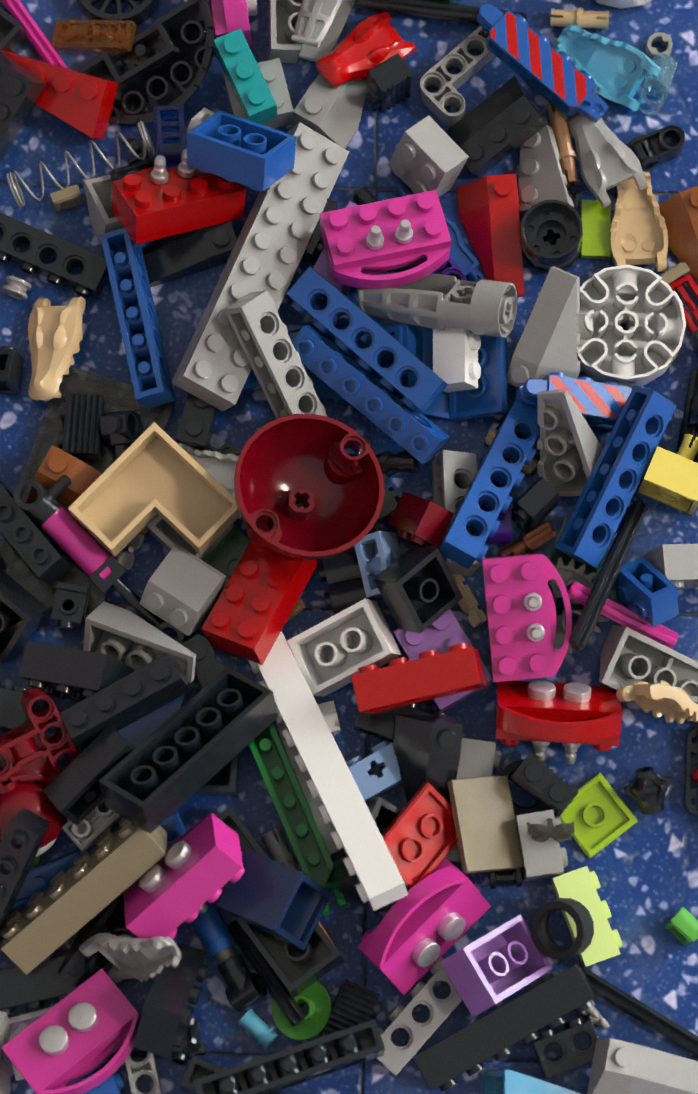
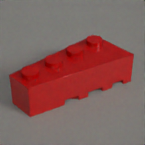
(73, 95)

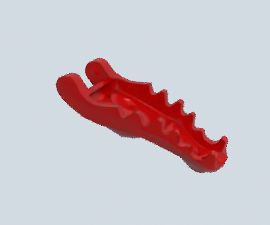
(362, 50)

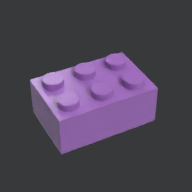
(438, 636)
(496, 965)

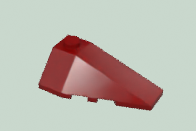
(492, 222)

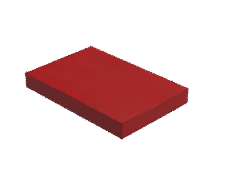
(421, 835)

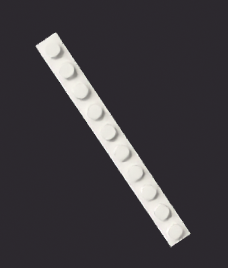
(330, 778)

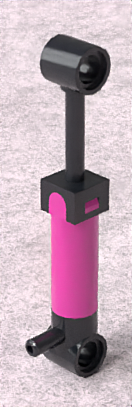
(81, 546)

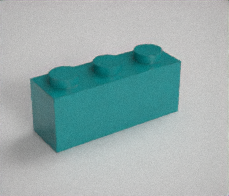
(245, 77)

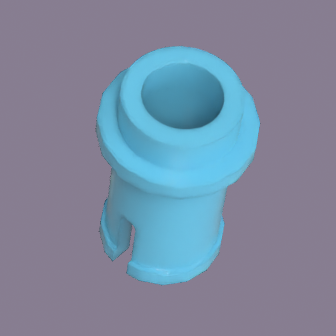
(258, 1029)

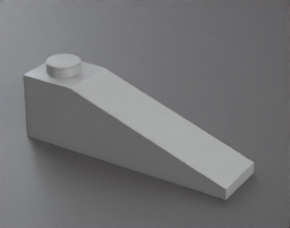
(132, 639)
(636, 658)

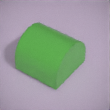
(683, 926)

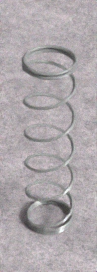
(15, 188)

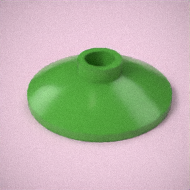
(315, 1019)

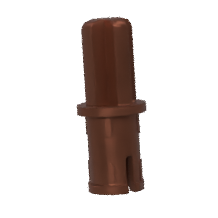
(530, 541)

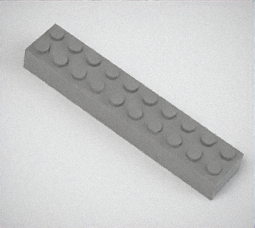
(261, 260)

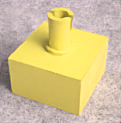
(673, 477)

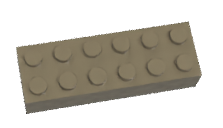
(81, 892)

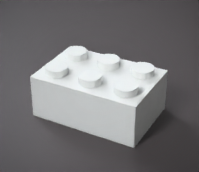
(342, 645)

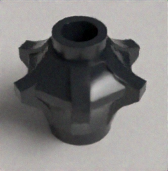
(648, 790)
(190, 1046)

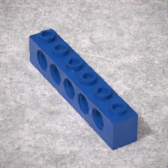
(314, 285)
(137, 319)
(368, 395)
(616, 476)
(457, 542)

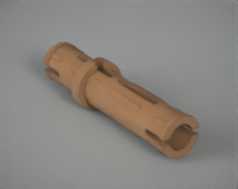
(562, 136)

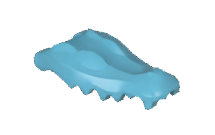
(613, 64)

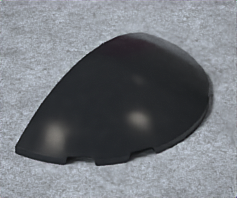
(163, 63)

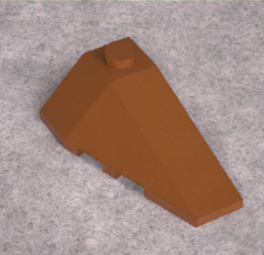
(682, 226)
(82, 476)

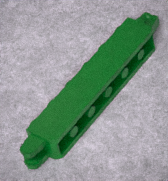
(293, 810)

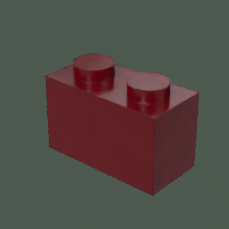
(420, 520)

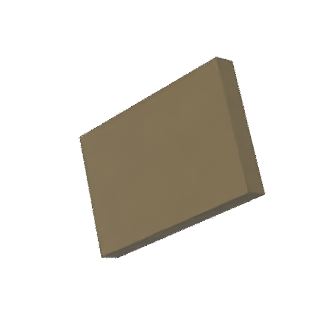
(485, 824)

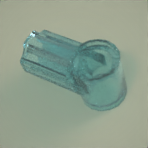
(657, 85)

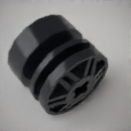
(551, 221)

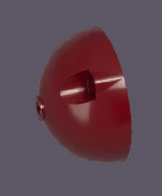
(295, 464)

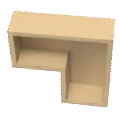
(153, 480)

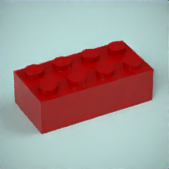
(257, 602)
(418, 680)

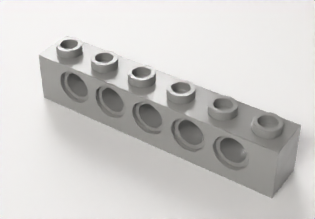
(279, 374)

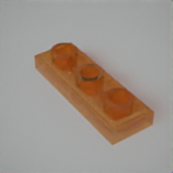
(94, 35)

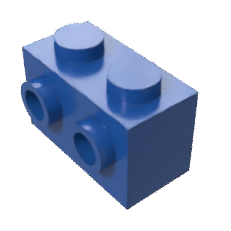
(647, 591)

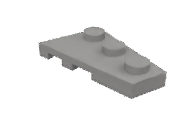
(540, 171)

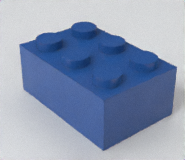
(241, 150)

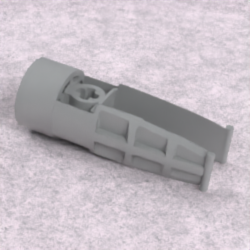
(320, 26)
(446, 302)

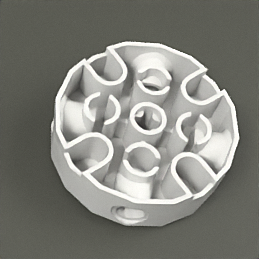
(650, 313)

